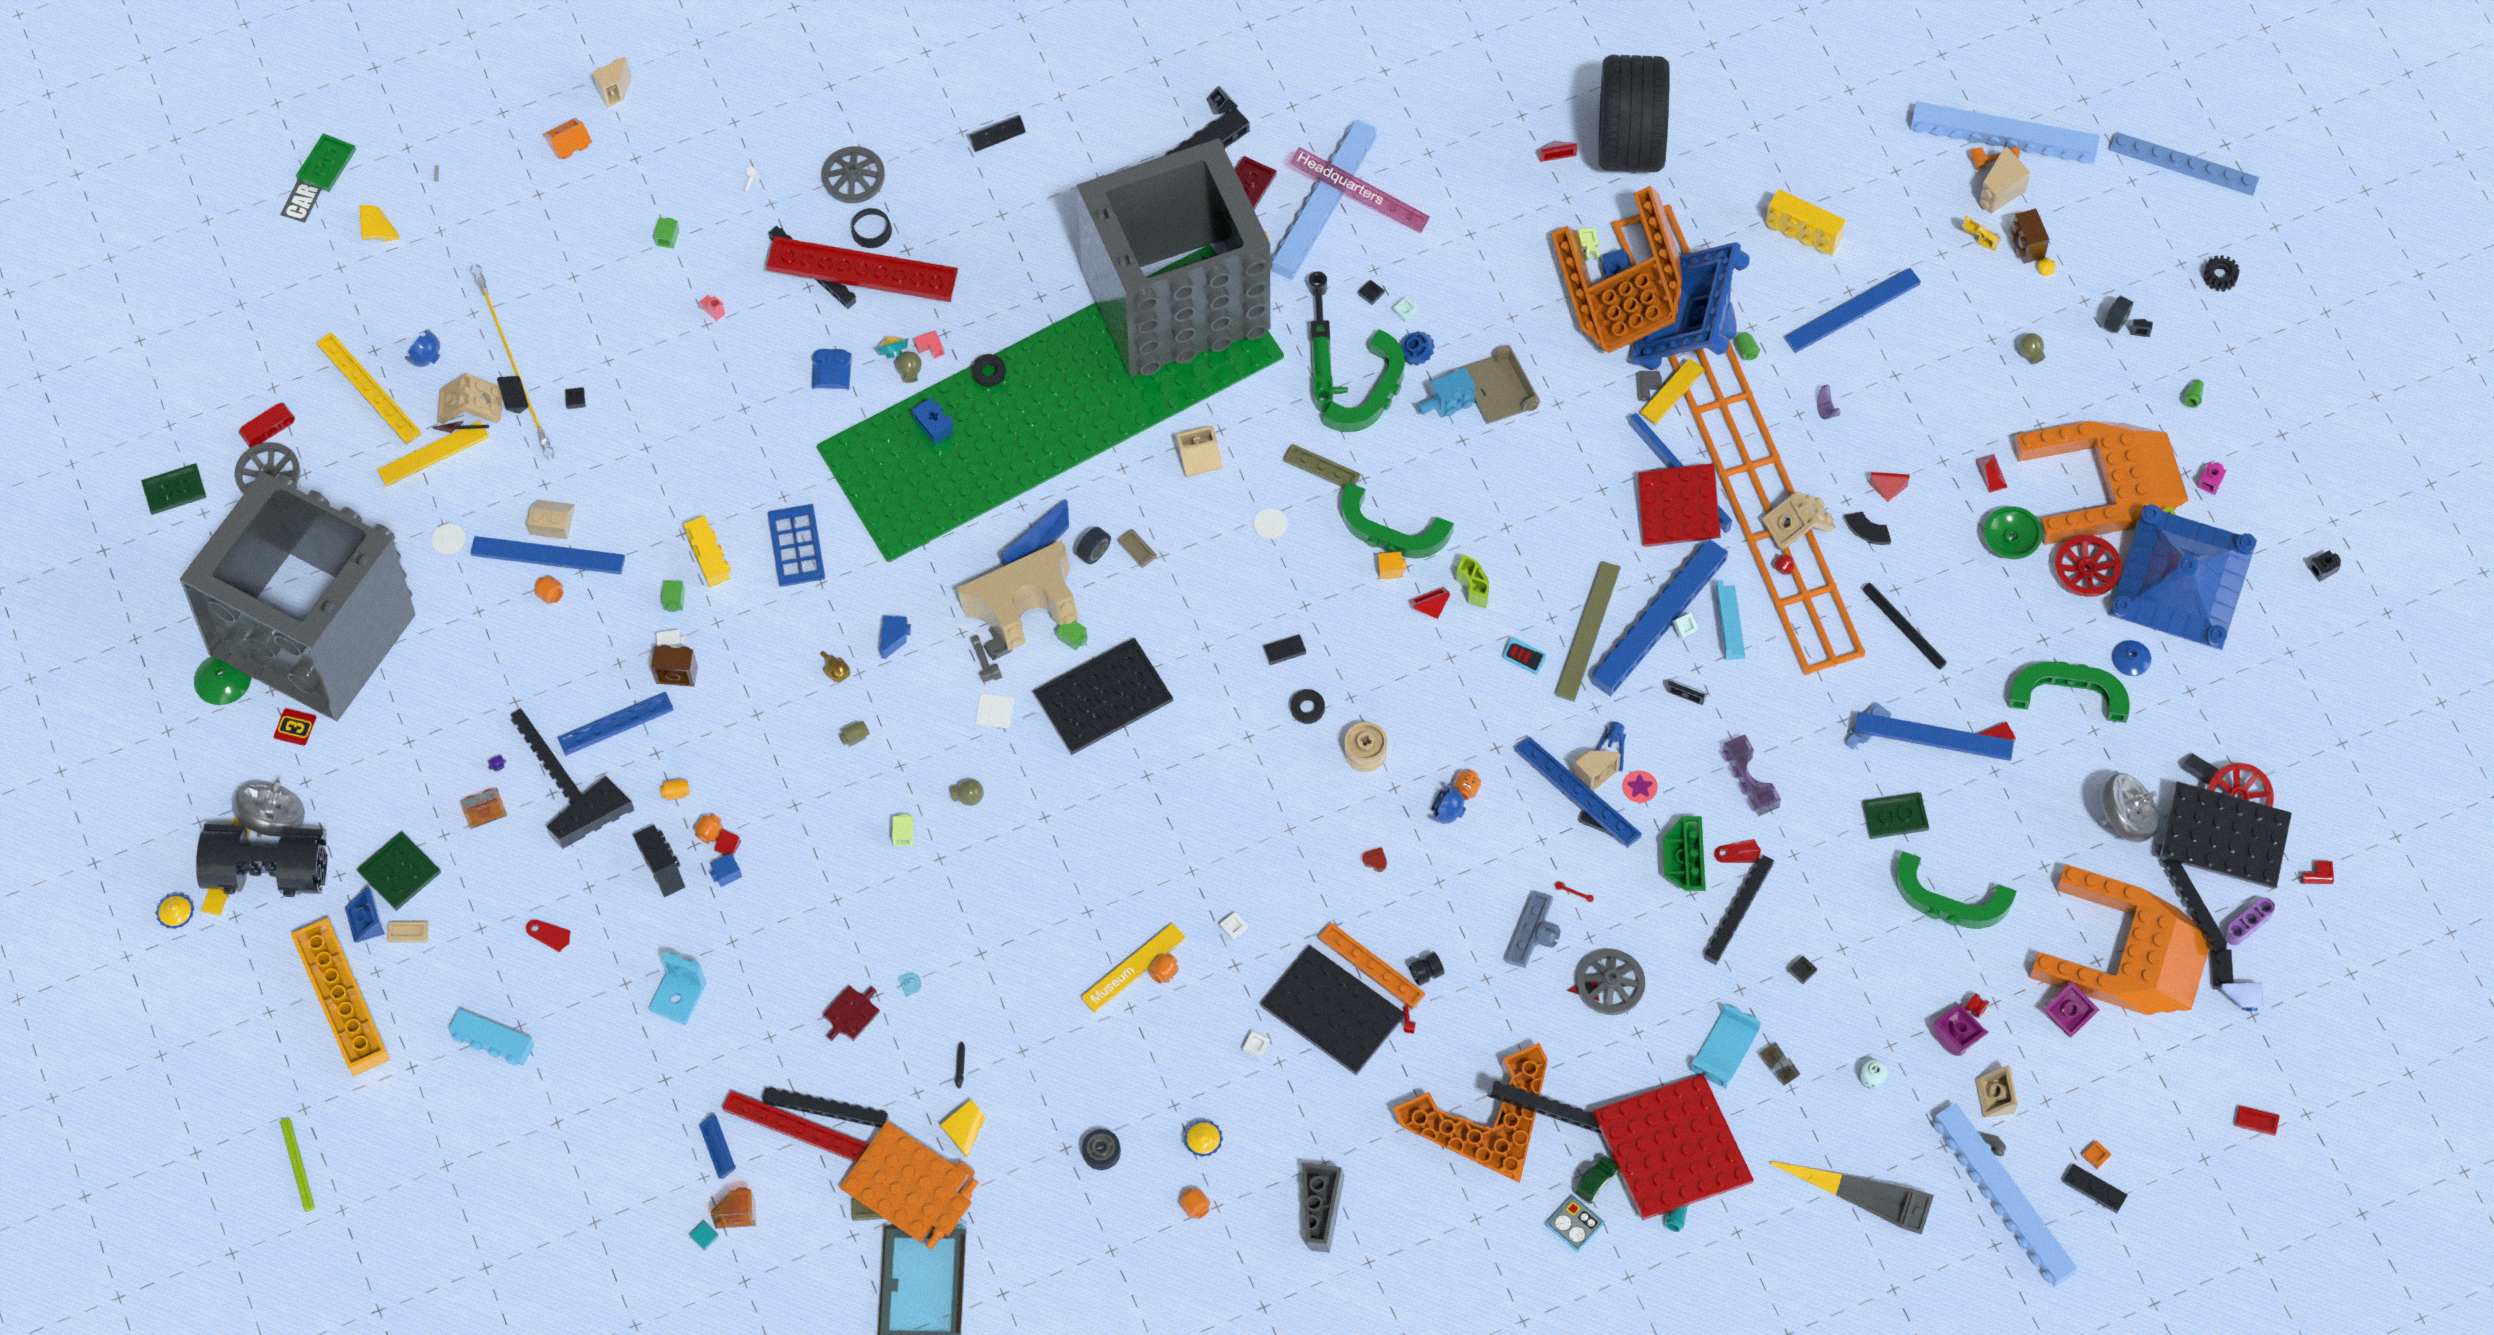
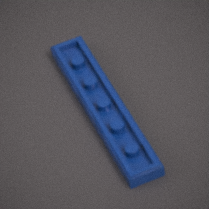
(615, 723)

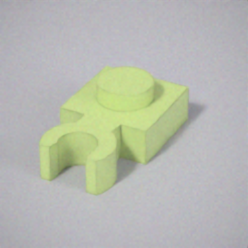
(1588, 241)

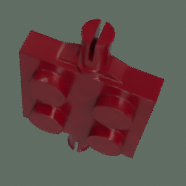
(851, 1013)

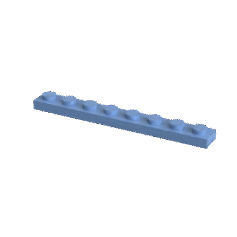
(2184, 163)

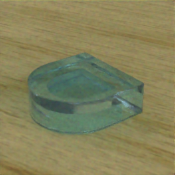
(910, 983)

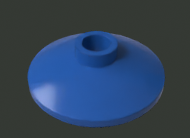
(2131, 665)

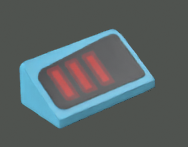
(1524, 656)

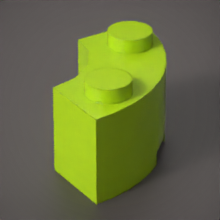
(1475, 580)

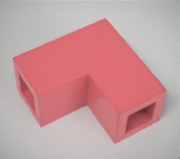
(713, 307)
(929, 341)

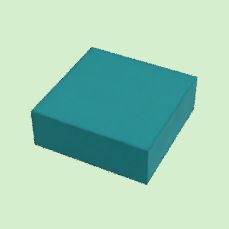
(704, 1235)

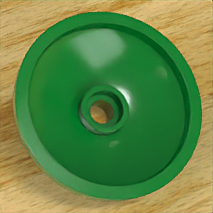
(2013, 523)
(223, 688)

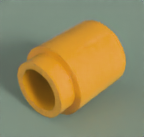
(675, 789)

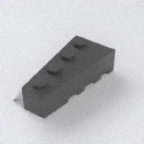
(1321, 1201)

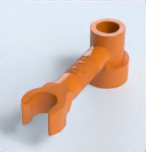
(1980, 158)

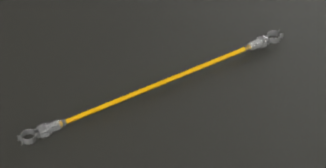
(480, 281)

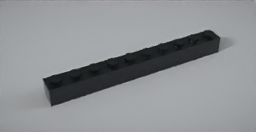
(837, 290)
(546, 756)
(2194, 903)
(1739, 910)
(1543, 1106)
(824, 1107)

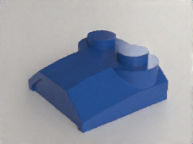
(831, 369)

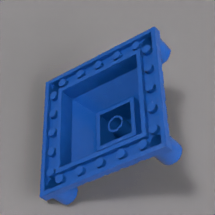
(1704, 307)
(2183, 577)

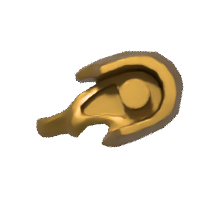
(835, 668)

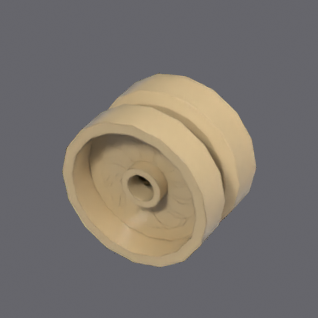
(1365, 746)

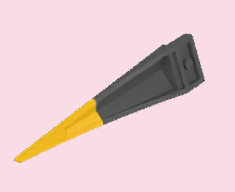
(1892, 1202)

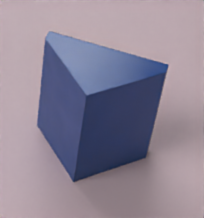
(364, 917)

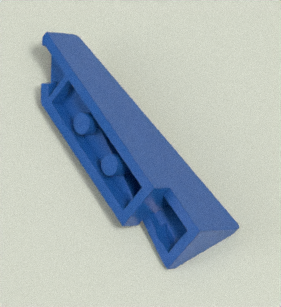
(1040, 535)

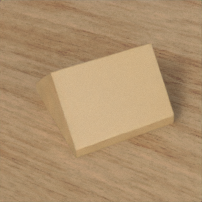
(1997, 1093)

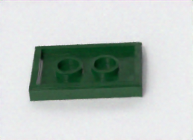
(173, 489)
(1895, 815)

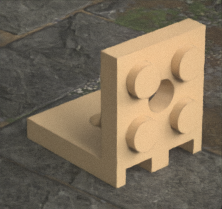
(466, 395)
(1804, 512)

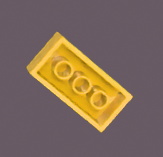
(1805, 222)

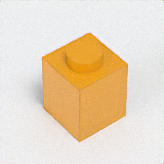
(1391, 565)

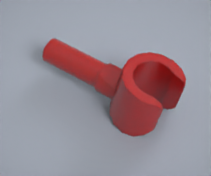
(1409, 1027)

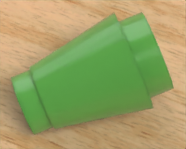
(2193, 395)

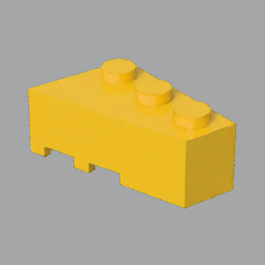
(707, 551)

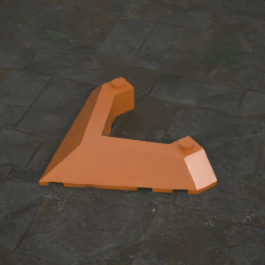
(1495, 1148)

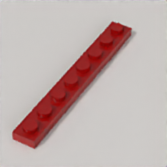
(794, 1127)

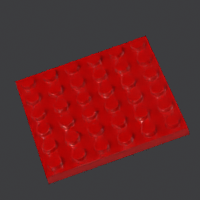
(1673, 1146)

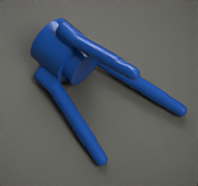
(1614, 733)

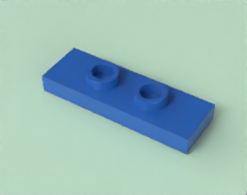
(717, 1146)

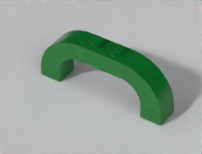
(1362, 417)
(1387, 538)
(2072, 676)
(1947, 909)

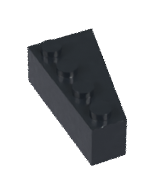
(591, 811)

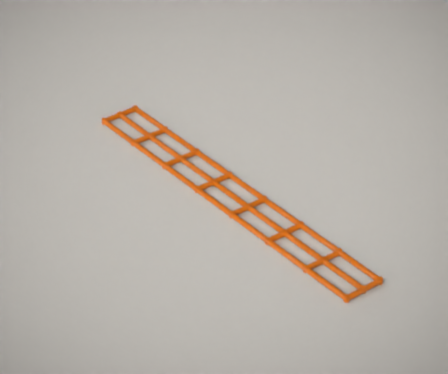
(1750, 466)

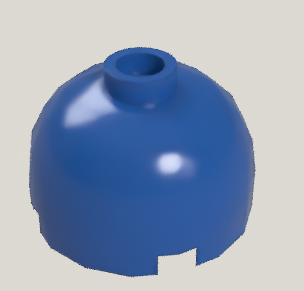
(424, 350)
(1448, 805)

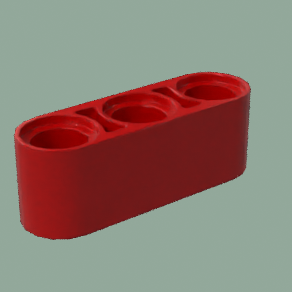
(266, 425)

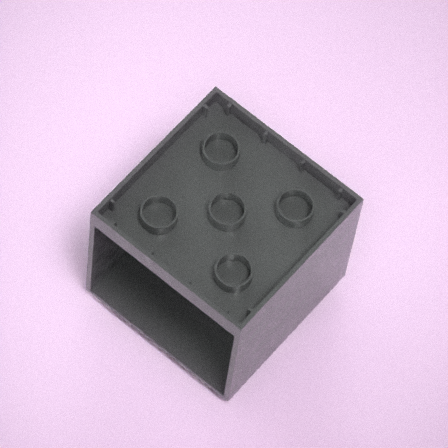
(1159, 214)
(331, 650)

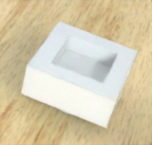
(1234, 926)
(1256, 1045)

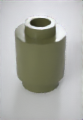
(854, 733)

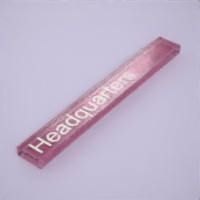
(1360, 190)

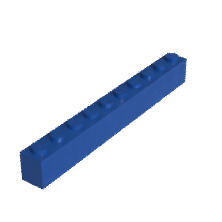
(1659, 617)

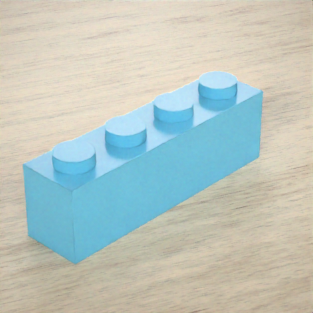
(491, 1037)

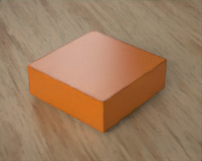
(2096, 1155)

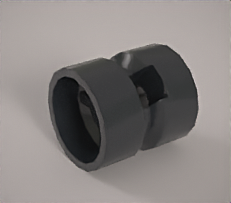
(1427, 968)

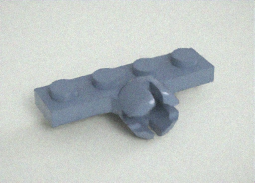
(1533, 930)

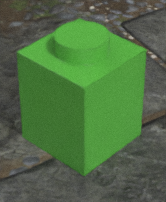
(666, 232)
(673, 596)
(1072, 634)

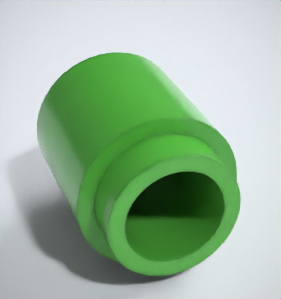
(1747, 346)

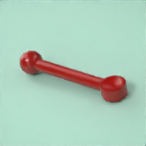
(1559, 885)

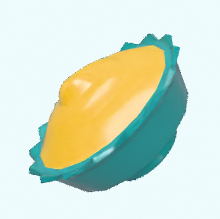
(892, 346)

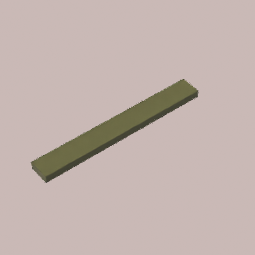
(1588, 631)

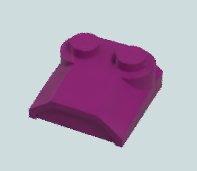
(2070, 1008)
(1958, 1030)

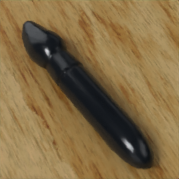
(959, 1078)

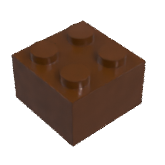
(2029, 236)
(674, 666)

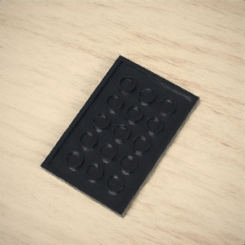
(1103, 696)
(2225, 835)
(1333, 1010)

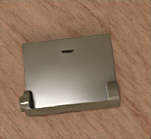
(1503, 384)

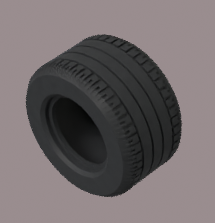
(1634, 113)

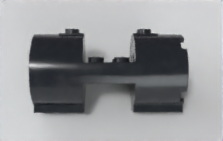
(296, 863)

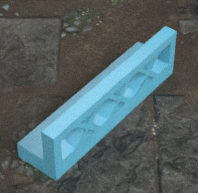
(1729, 621)

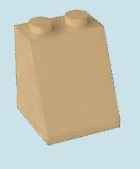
(2004, 182)

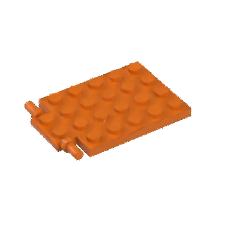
(910, 1186)

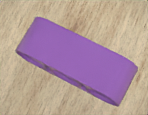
(2253, 913)

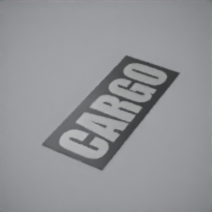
(301, 201)

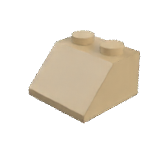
(550, 519)
(1596, 767)

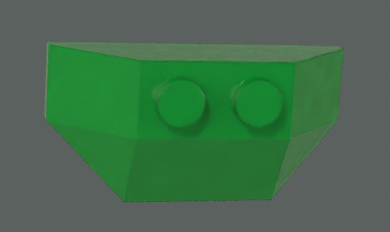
(1685, 854)

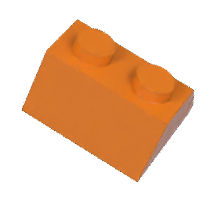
(568, 138)

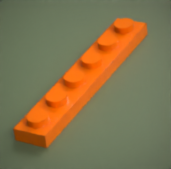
(1372, 966)

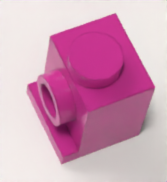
(2212, 477)

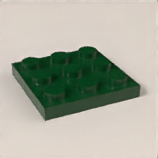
(398, 871)

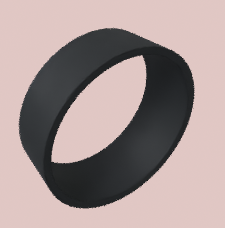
(871, 242)

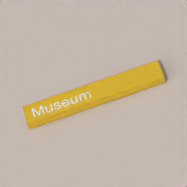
(1132, 968)

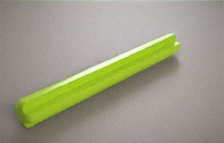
(297, 1165)

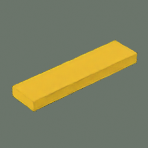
(1672, 391)

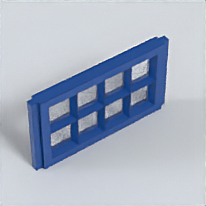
(796, 545)

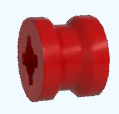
(1977, 1005)

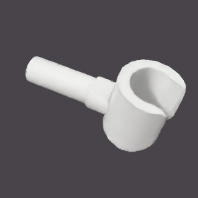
(753, 174)

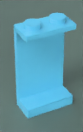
(1726, 1046)

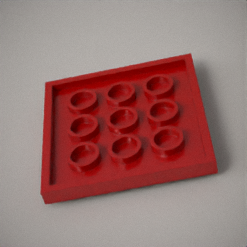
(1679, 505)

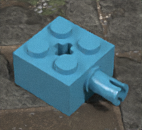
(1450, 394)

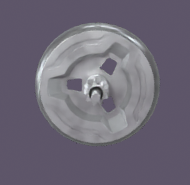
(2137, 806)
(276, 809)

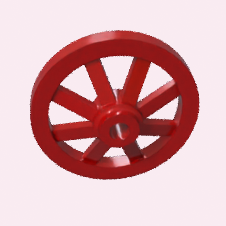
(2087, 563)
(2242, 791)

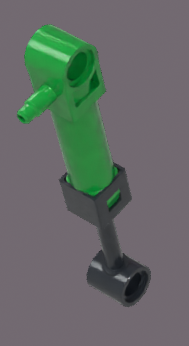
(1321, 347)

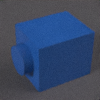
(725, 870)

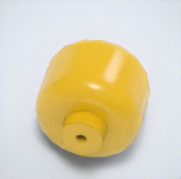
(2046, 266)

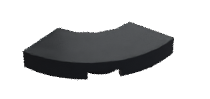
(1867, 530)

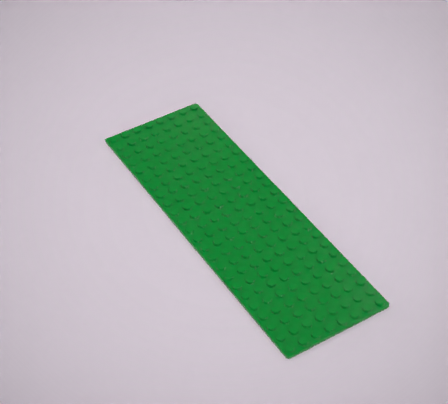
(1054, 409)

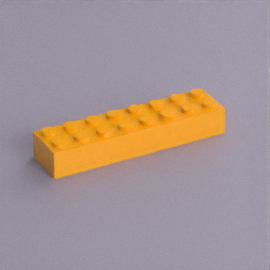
(340, 997)

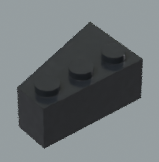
(659, 859)

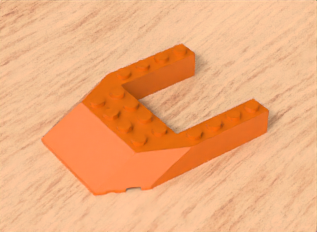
(1635, 299)
(2134, 467)
(2159, 959)

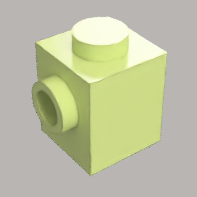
(903, 830)

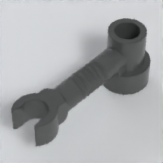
(989, 672)

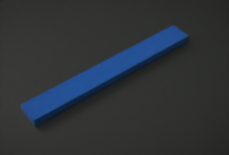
(1852, 310)
(1668, 458)
(547, 555)
(1934, 736)
(1578, 792)

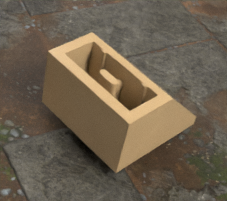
(613, 81)
(1199, 451)

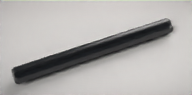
(1904, 625)

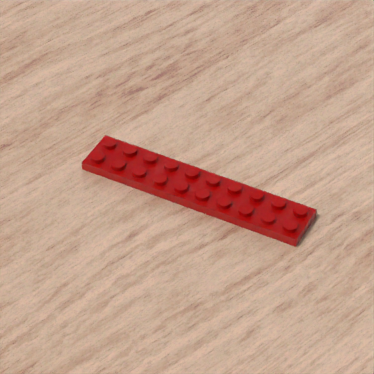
(862, 269)

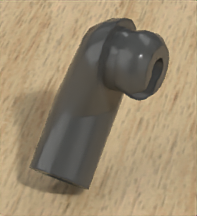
(1996, 1142)

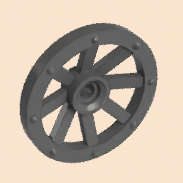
(853, 176)
(268, 468)
(1611, 985)

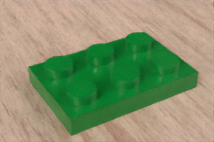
(326, 162)

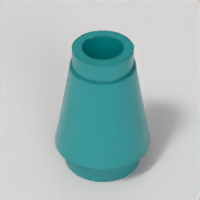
(1676, 1219)

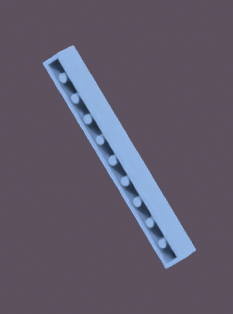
(2005, 132)
(1322, 202)
(2005, 1195)

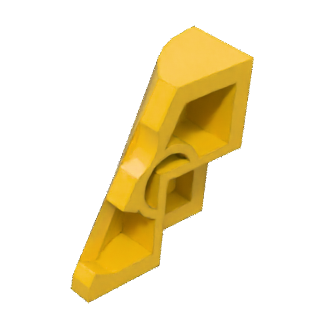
(375, 224)
(1986, 237)
(964, 1126)

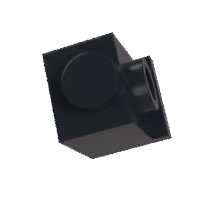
(2325, 565)

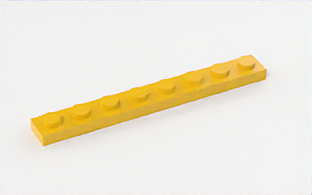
(369, 388)

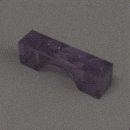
(1761, 795)

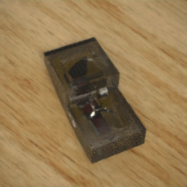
(1778, 1064)

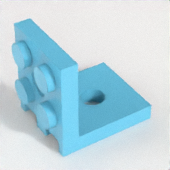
(681, 979)

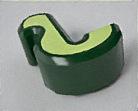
(1595, 1178)

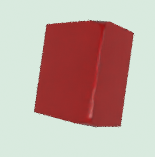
(727, 843)

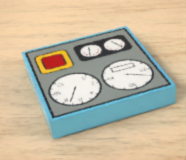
(1575, 1223)

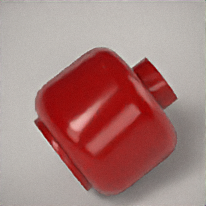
(1784, 564)

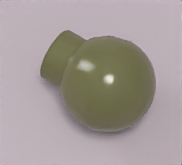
(2032, 347)
(909, 366)
(968, 792)

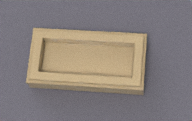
(407, 931)

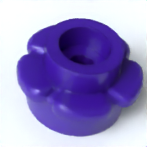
(496, 763)

